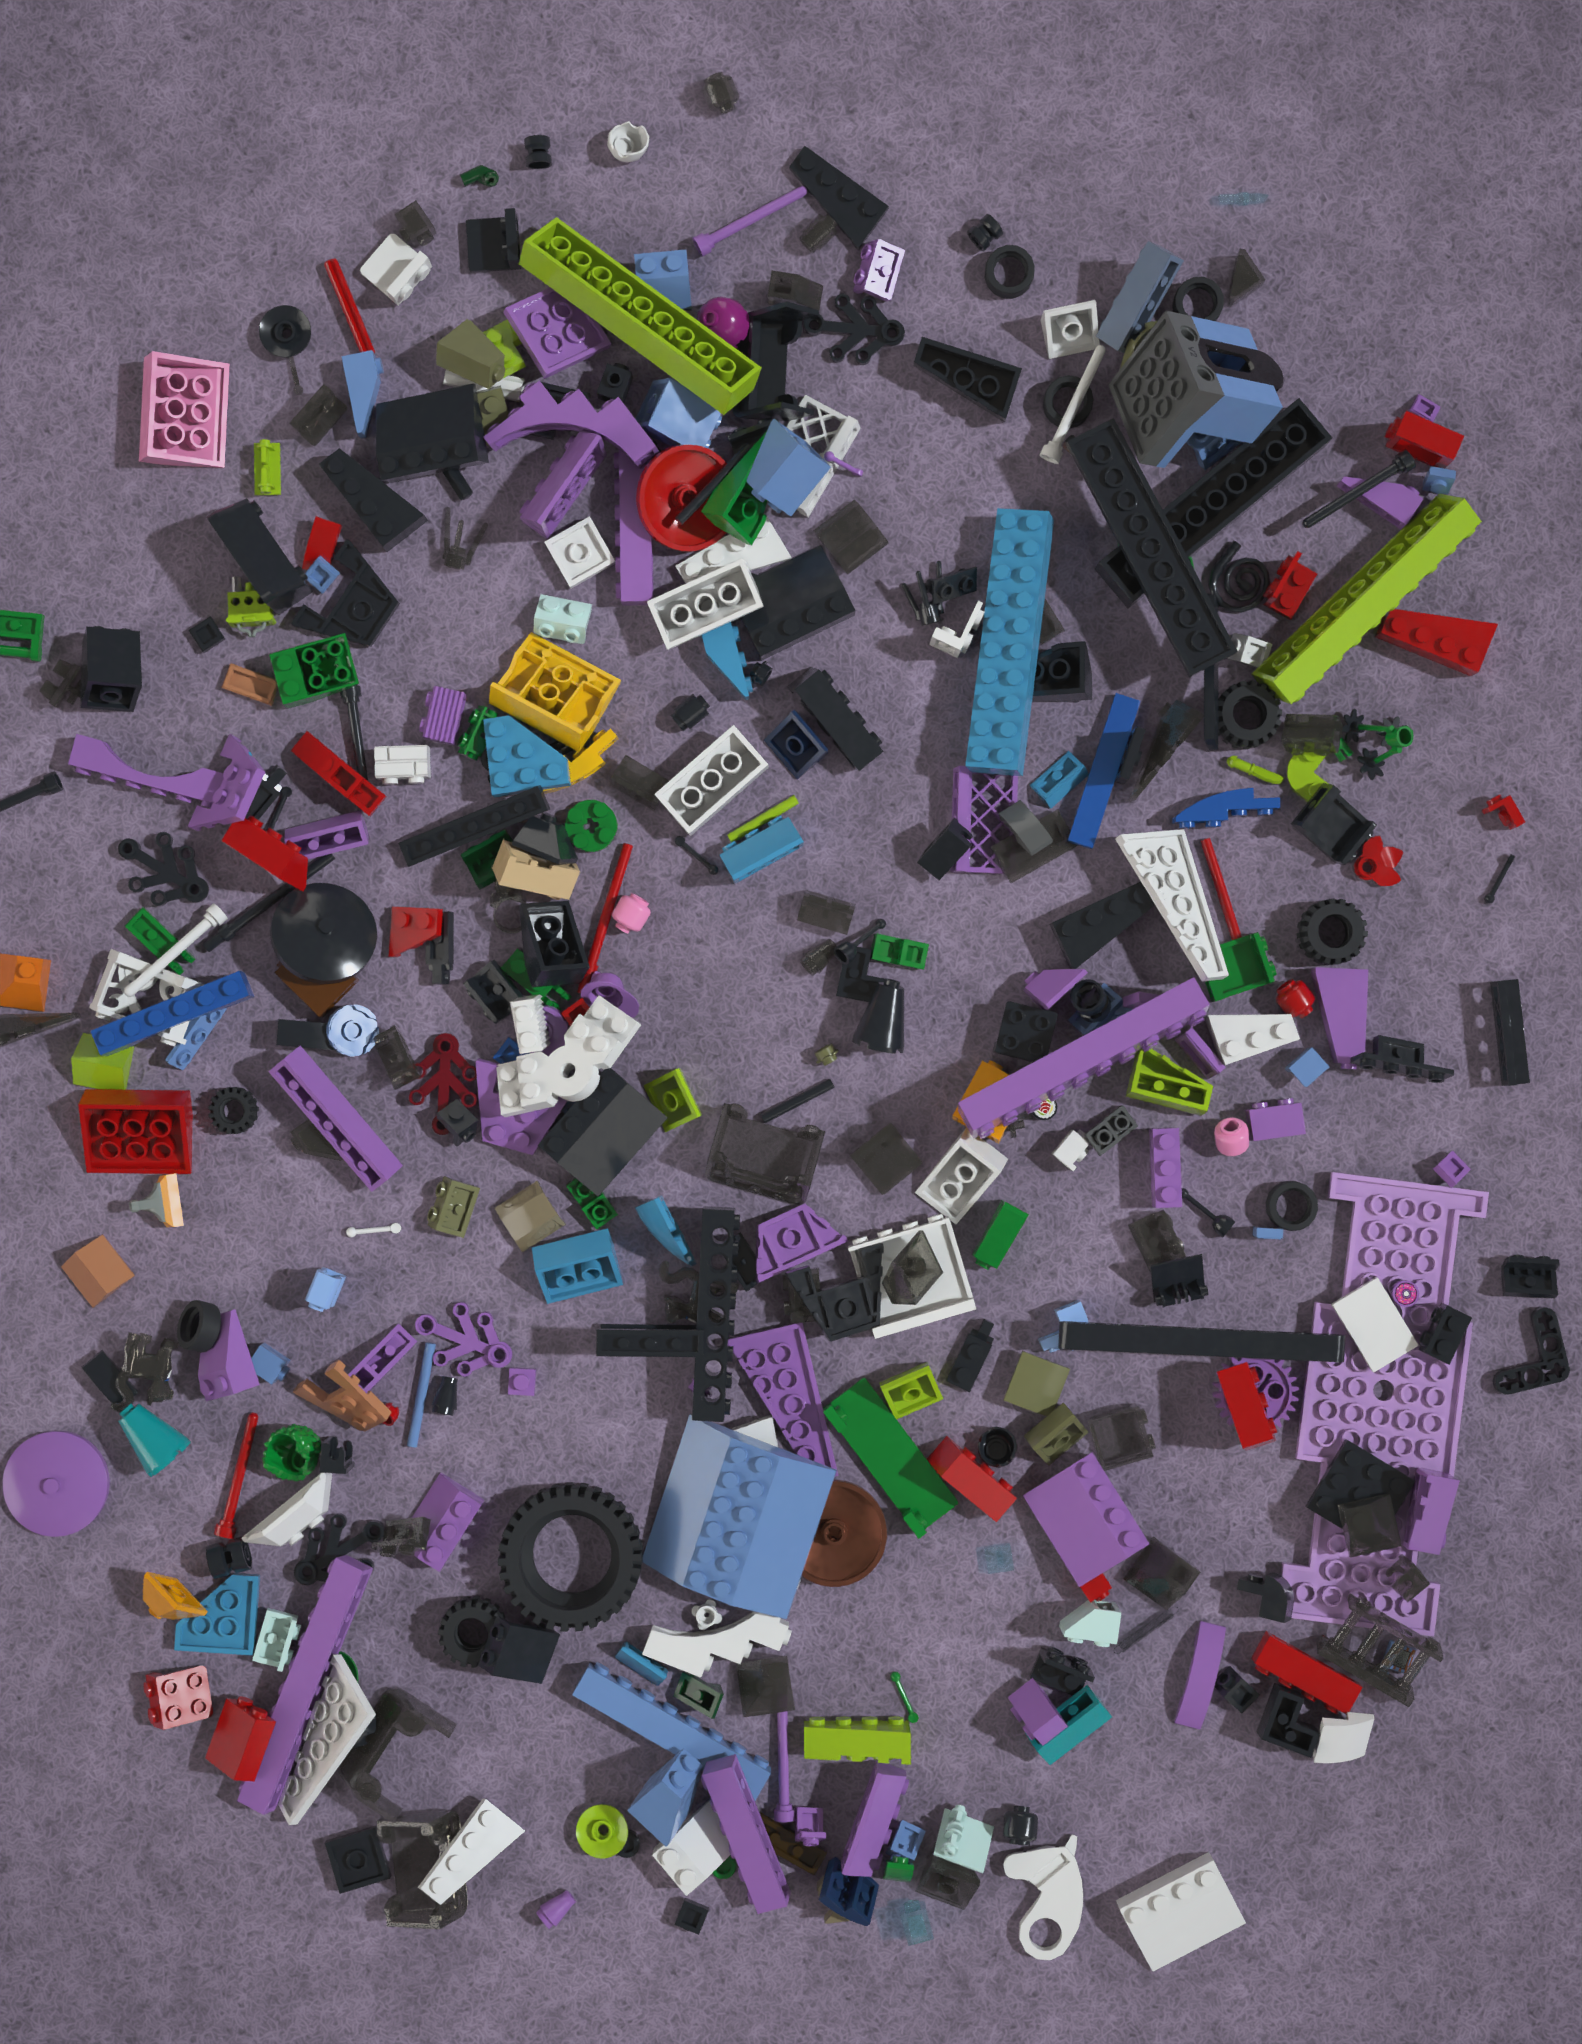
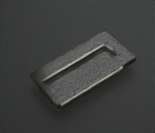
(1017, 862)

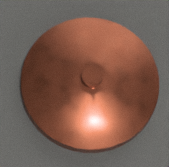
(847, 1538)

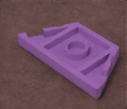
(792, 1240)

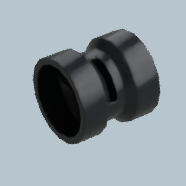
(538, 152)
(985, 232)

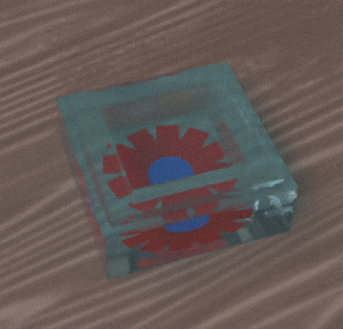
(998, 1558)

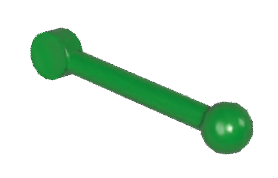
(913, 1716)

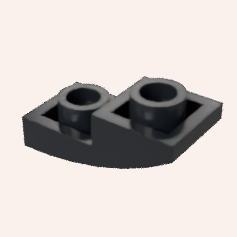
(104, 1374)

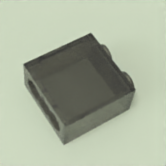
(1120, 1436)

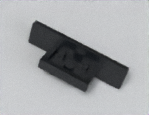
(1400, 1056)

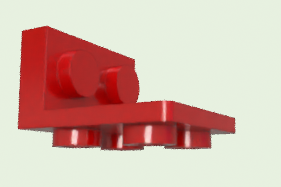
(1289, 590)

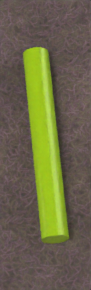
(763, 818)

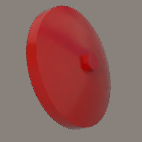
(668, 486)

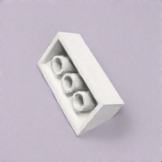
(705, 603)
(712, 780)

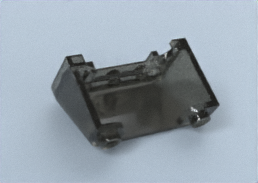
(763, 1156)
(416, 1847)

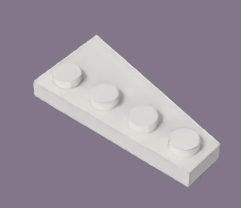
(764, 552)
(473, 1847)

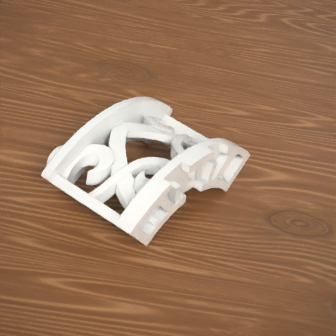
(128, 971)

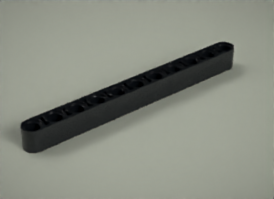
(1201, 1341)

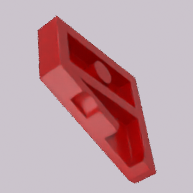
(413, 927)

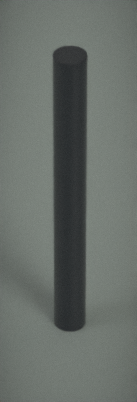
(706, 492)

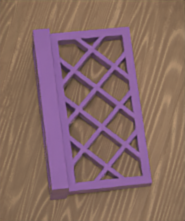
(962, 812)

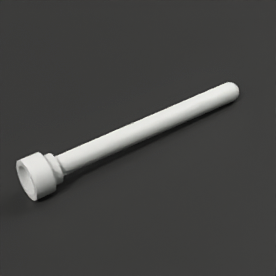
(1053, 450)
(211, 918)

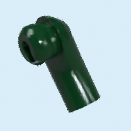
(480, 174)

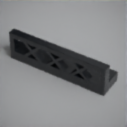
(1510, 1032)

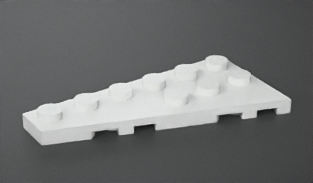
(1171, 879)
(329, 1736)

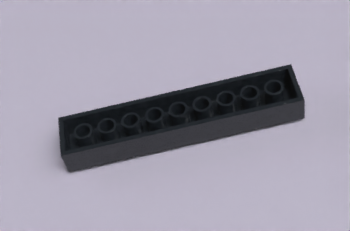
(1228, 490)

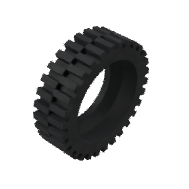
(561, 1607)

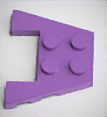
(236, 791)
(515, 1132)

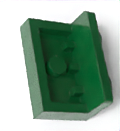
(482, 857)

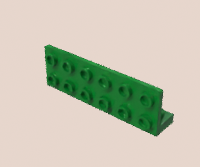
(890, 1456)

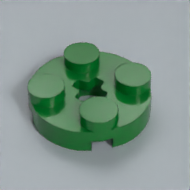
(598, 812)

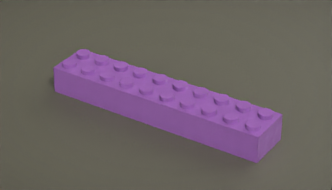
(1083, 1058)

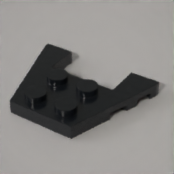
(360, 610)
(848, 1305)

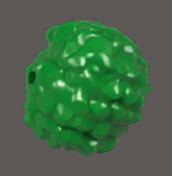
(292, 1452)

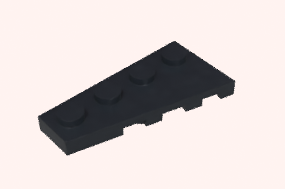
(842, 198)

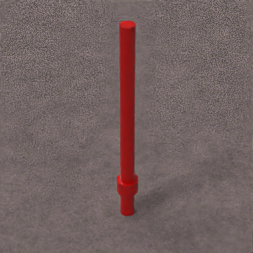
(606, 913)

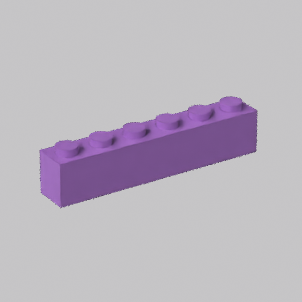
(634, 541)
(335, 1118)
(746, 1834)

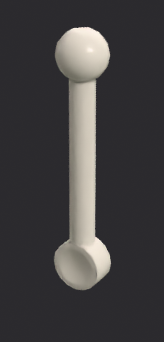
(395, 1228)

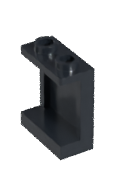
(1333, 825)
(518, 1651)

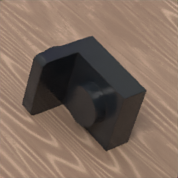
(1235, 1689)

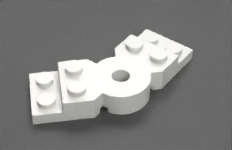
(590, 1044)

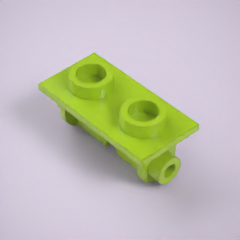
(267, 468)

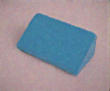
(1059, 779)
(641, 1664)

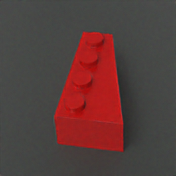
(1443, 639)

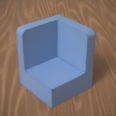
(1307, 1066)

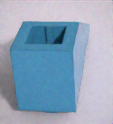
(723, 653)

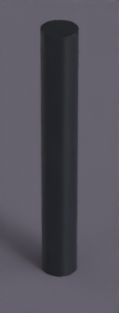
(797, 1101)

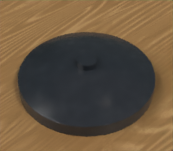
(323, 933)

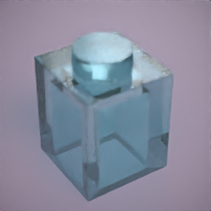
(916, 1922)

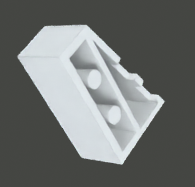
(1248, 1035)

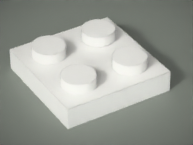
(580, 552)

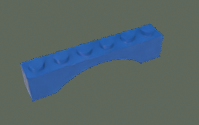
(171, 1013)

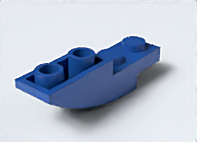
(1216, 807)

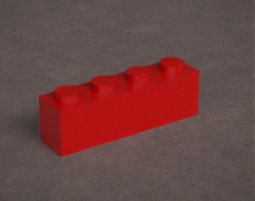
(1306, 1673)

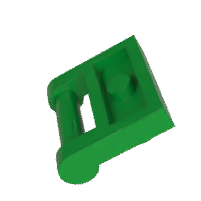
(24, 627)

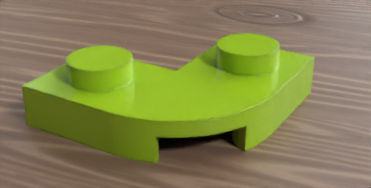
(1302, 776)

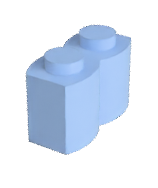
(325, 1289)

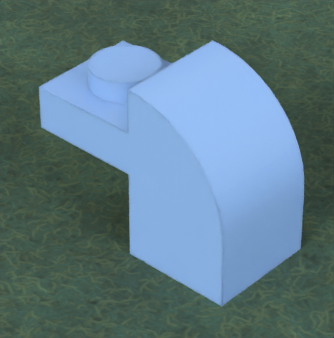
(1070, 1312)

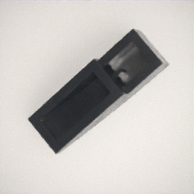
(302, 1033)

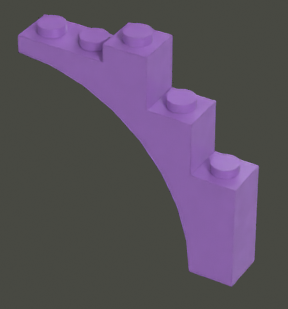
(574, 413)

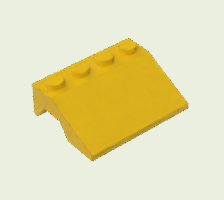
(554, 691)

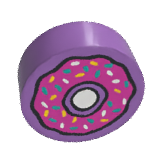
(1405, 1293)

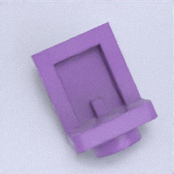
(809, 1825)

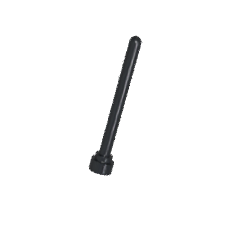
(1402, 463)
(351, 698)
(49, 784)

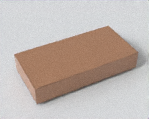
(250, 684)

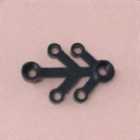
(858, 329)
(167, 872)
(333, 1549)

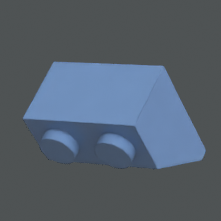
(667, 274)

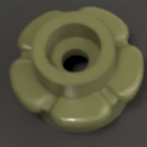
(826, 1054)

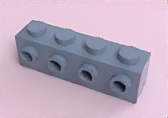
(1139, 296)

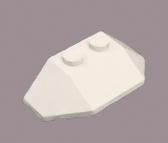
(295, 1515)

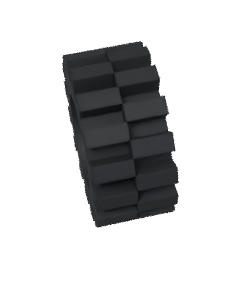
(249, 1110)

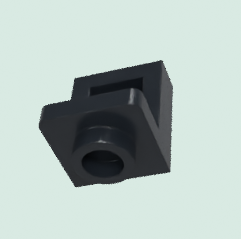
(458, 1122)

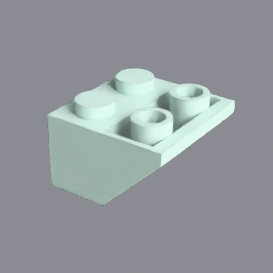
(1093, 1622)

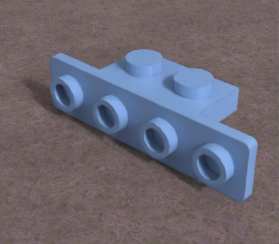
(196, 1034)

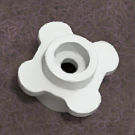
(705, 1622)

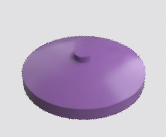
(56, 1483)

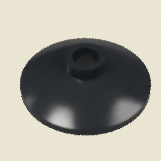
(282, 319)

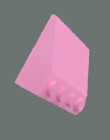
(183, 411)

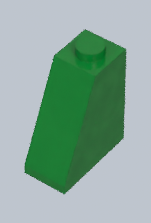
(999, 1235)

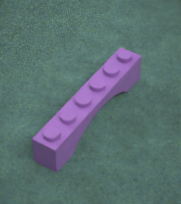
(97, 756)

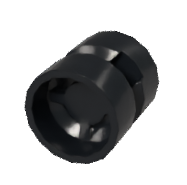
(1090, 1000)
(220, 1561)

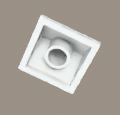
(1070, 329)

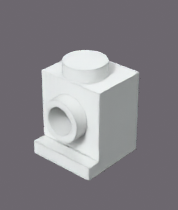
(1072, 1149)

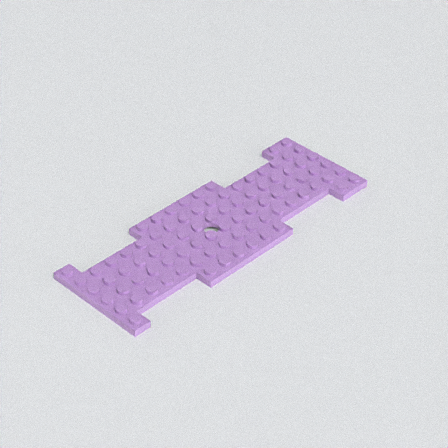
(1394, 1235)

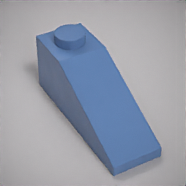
(363, 383)

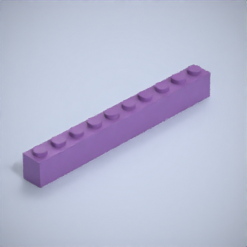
(303, 1685)

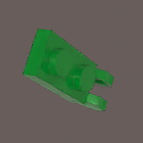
(156, 937)
(516, 969)

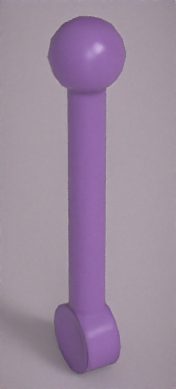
(829, 456)

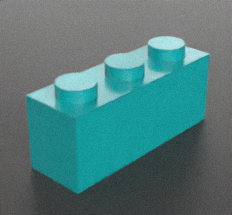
(1083, 1715)

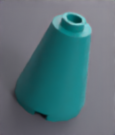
(151, 1438)

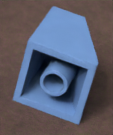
(677, 415)
(785, 469)
(668, 1796)

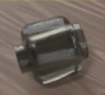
(720, 93)

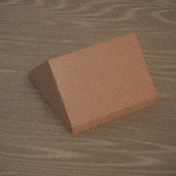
(97, 1270)

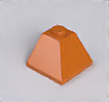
(23, 982)

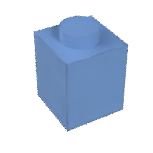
(270, 1364)

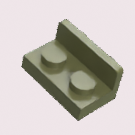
(452, 1207)

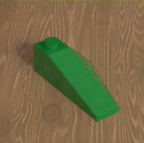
(734, 506)

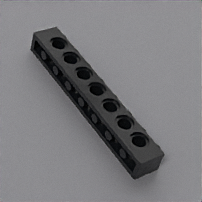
(704, 1407)

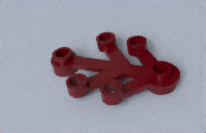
(444, 1076)

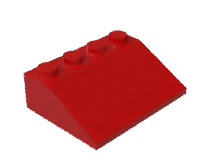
(137, 1131)

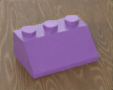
(451, 1512)

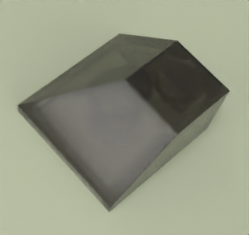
(912, 1272)
(1369, 1525)
(765, 1686)
(947, 1881)

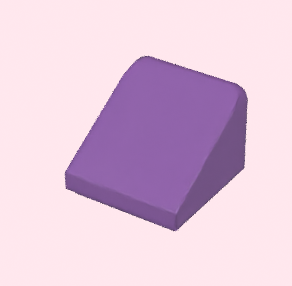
(1424, 408)

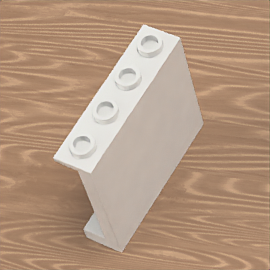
(945, 1298)

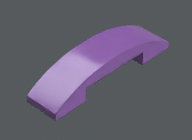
(1201, 1675)

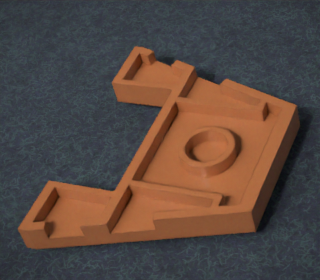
(348, 1402)

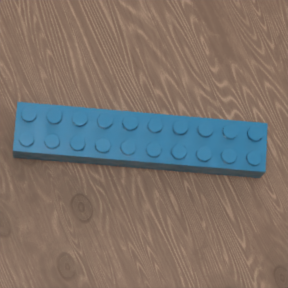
(1010, 642)

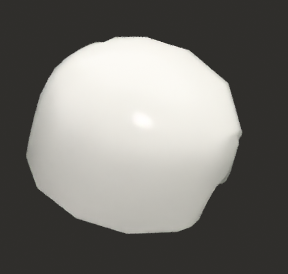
(628, 142)

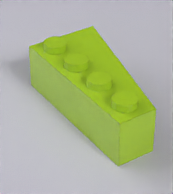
(858, 1739)

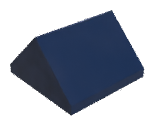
(796, 745)

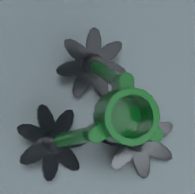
(1395, 736)

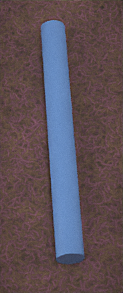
(421, 1394)

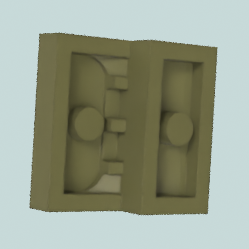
(1036, 1384)

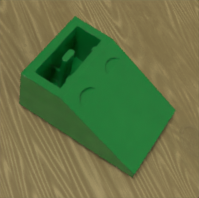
(314, 670)

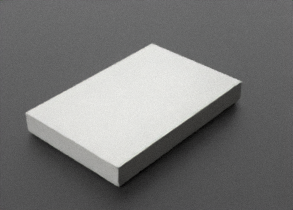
(1374, 1324)

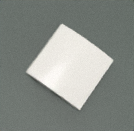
(1343, 1738)

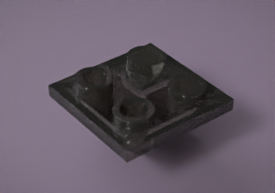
(1162, 1574)

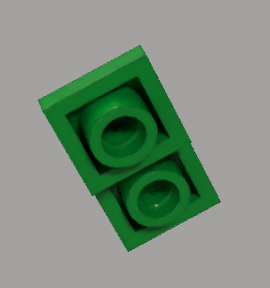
(595, 1207)
(898, 1869)

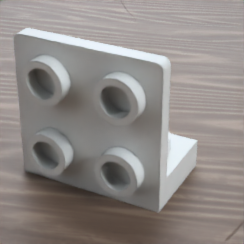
(946, 639)

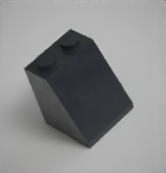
(110, 669)

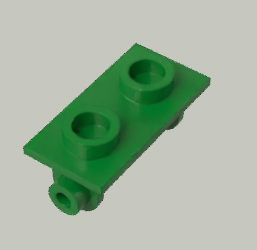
(471, 740)

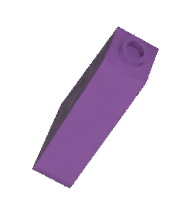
(1343, 1010)

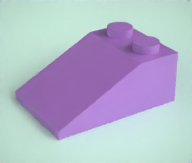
(227, 1364)

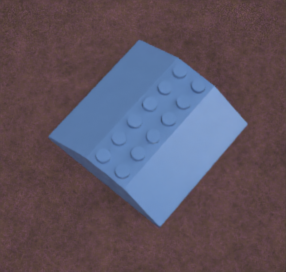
(738, 1518)

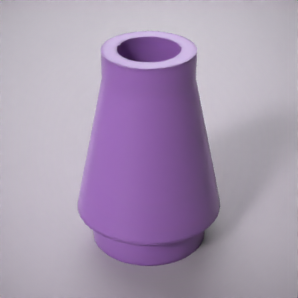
(555, 1909)

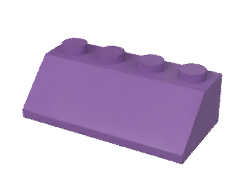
(873, 1820)

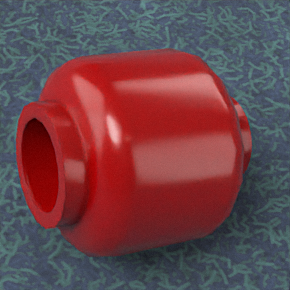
(1295, 998)

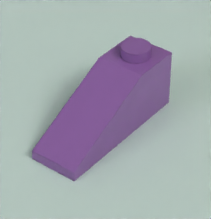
(1387, 499)
(383, 1358)

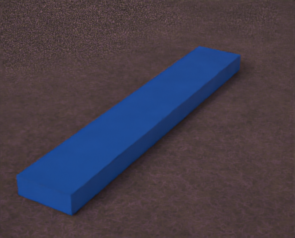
(1103, 771)

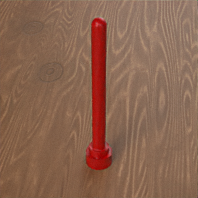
(226, 1526)

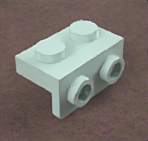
(562, 619)
(275, 1639)

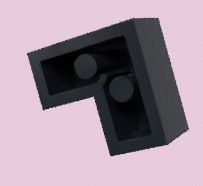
(1281, 1723)

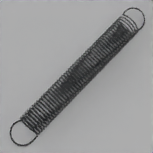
(1150, 1630)

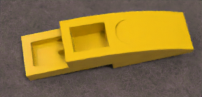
(588, 760)

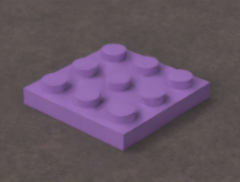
(555, 331)

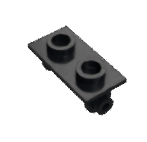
(952, 585)

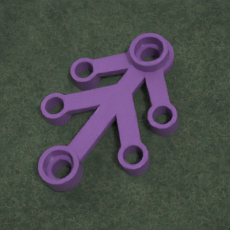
(468, 1341)

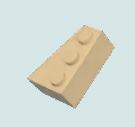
(533, 873)

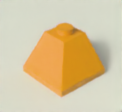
(169, 1598)

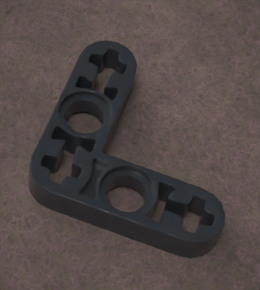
(1547, 1358)

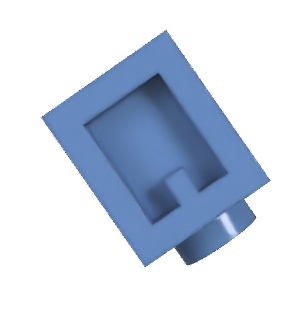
(906, 1841)

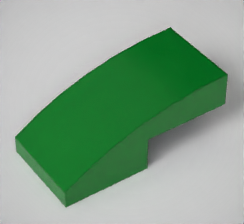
(899, 951)

